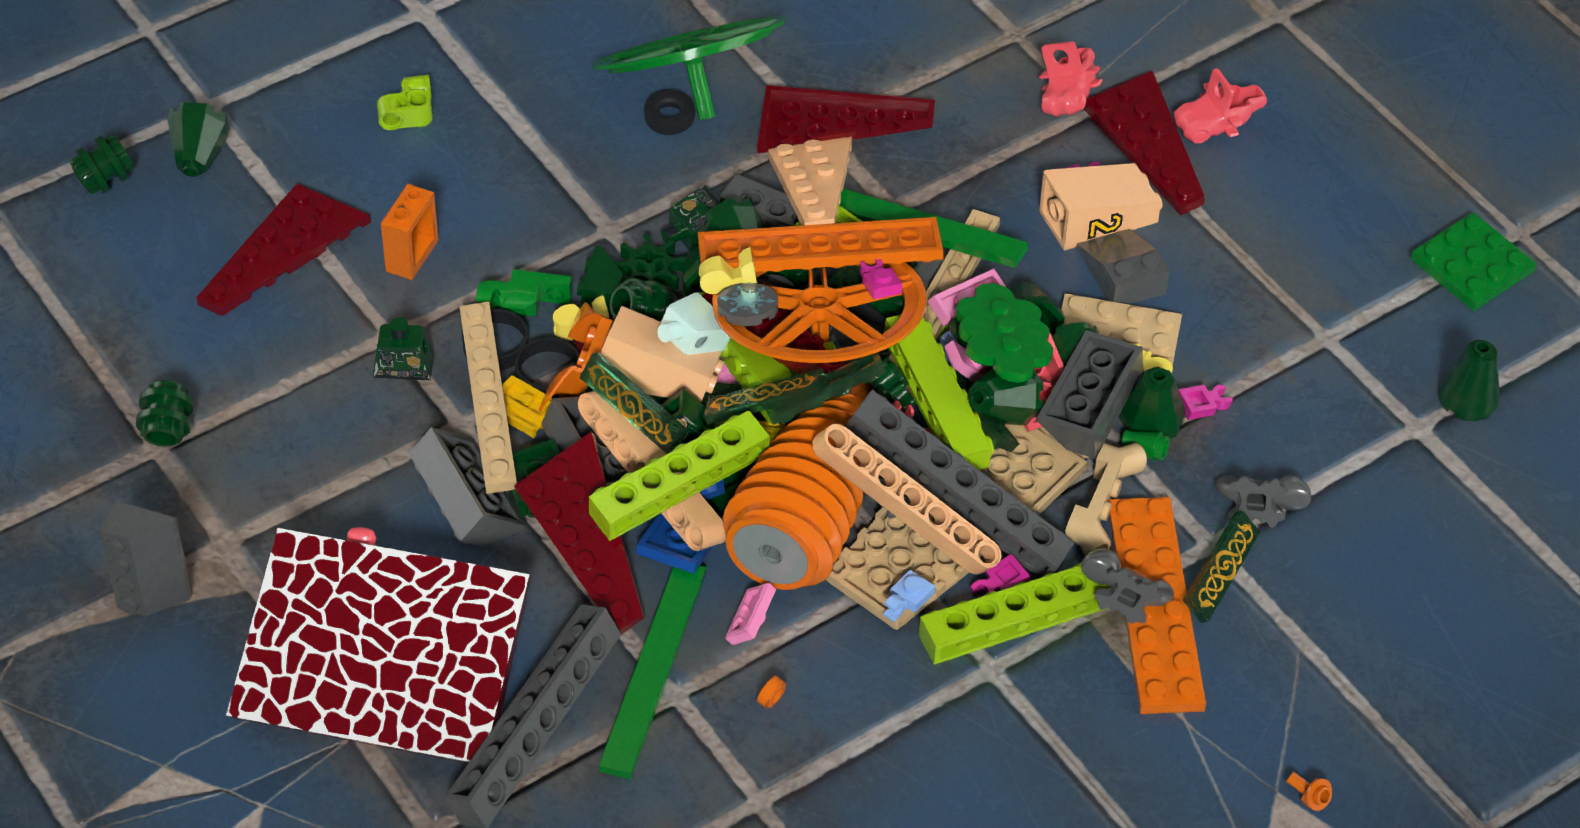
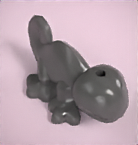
(1259, 497)
(1129, 588)

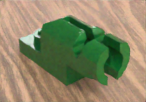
(525, 292)

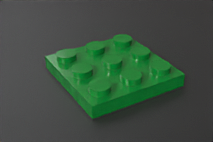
(1473, 261)

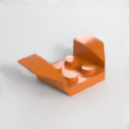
(592, 331)

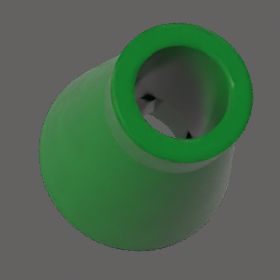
(1153, 443)

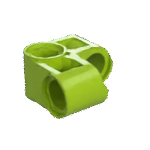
(409, 107)

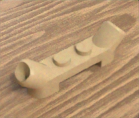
(1111, 465)

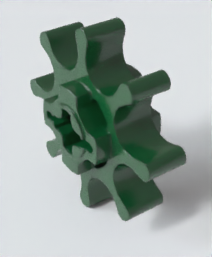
(651, 262)
(892, 385)

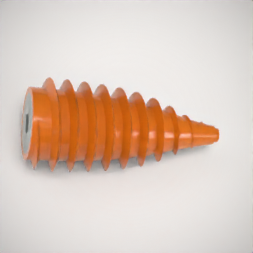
(794, 506)

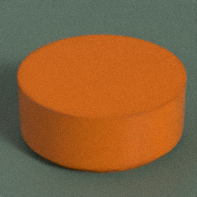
(771, 692)

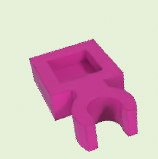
(880, 281)
(1203, 403)
(1002, 576)

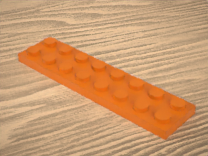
(827, 244)
(1165, 645)

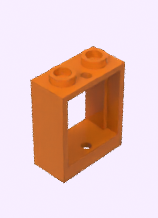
(409, 231)

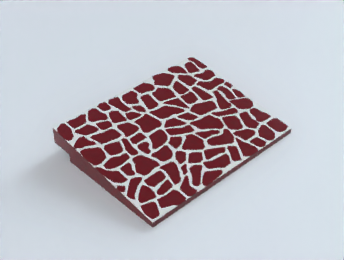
(379, 646)

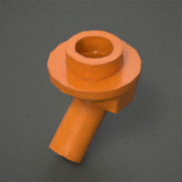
(1315, 795)

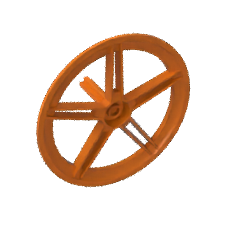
(824, 306)

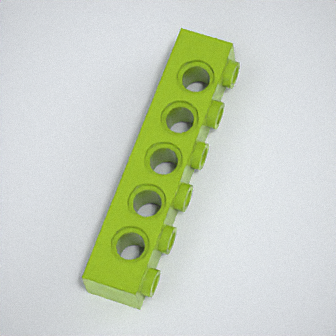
(672, 488)
(1066, 598)

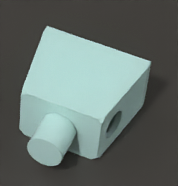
(692, 326)

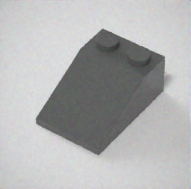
(1125, 267)

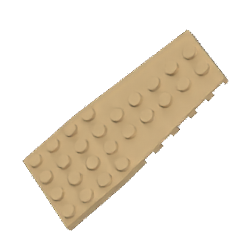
(889, 548)

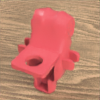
(1068, 78)
(1218, 109)

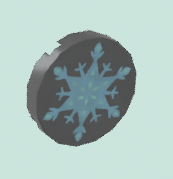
(747, 304)

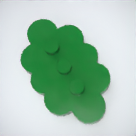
(1004, 332)

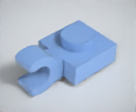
(910, 593)

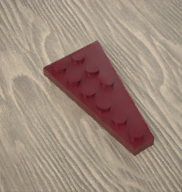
(813, 114)
(1144, 130)
(282, 243)
(560, 503)

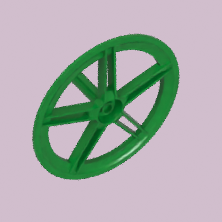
(690, 50)

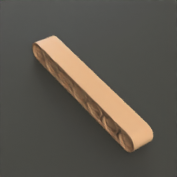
(892, 499)
(691, 518)

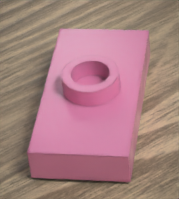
(963, 364)
(750, 613)

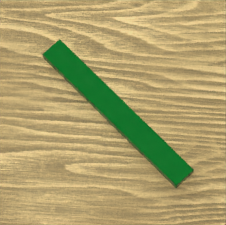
(953, 234)
(651, 673)

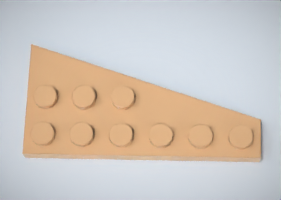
(813, 177)

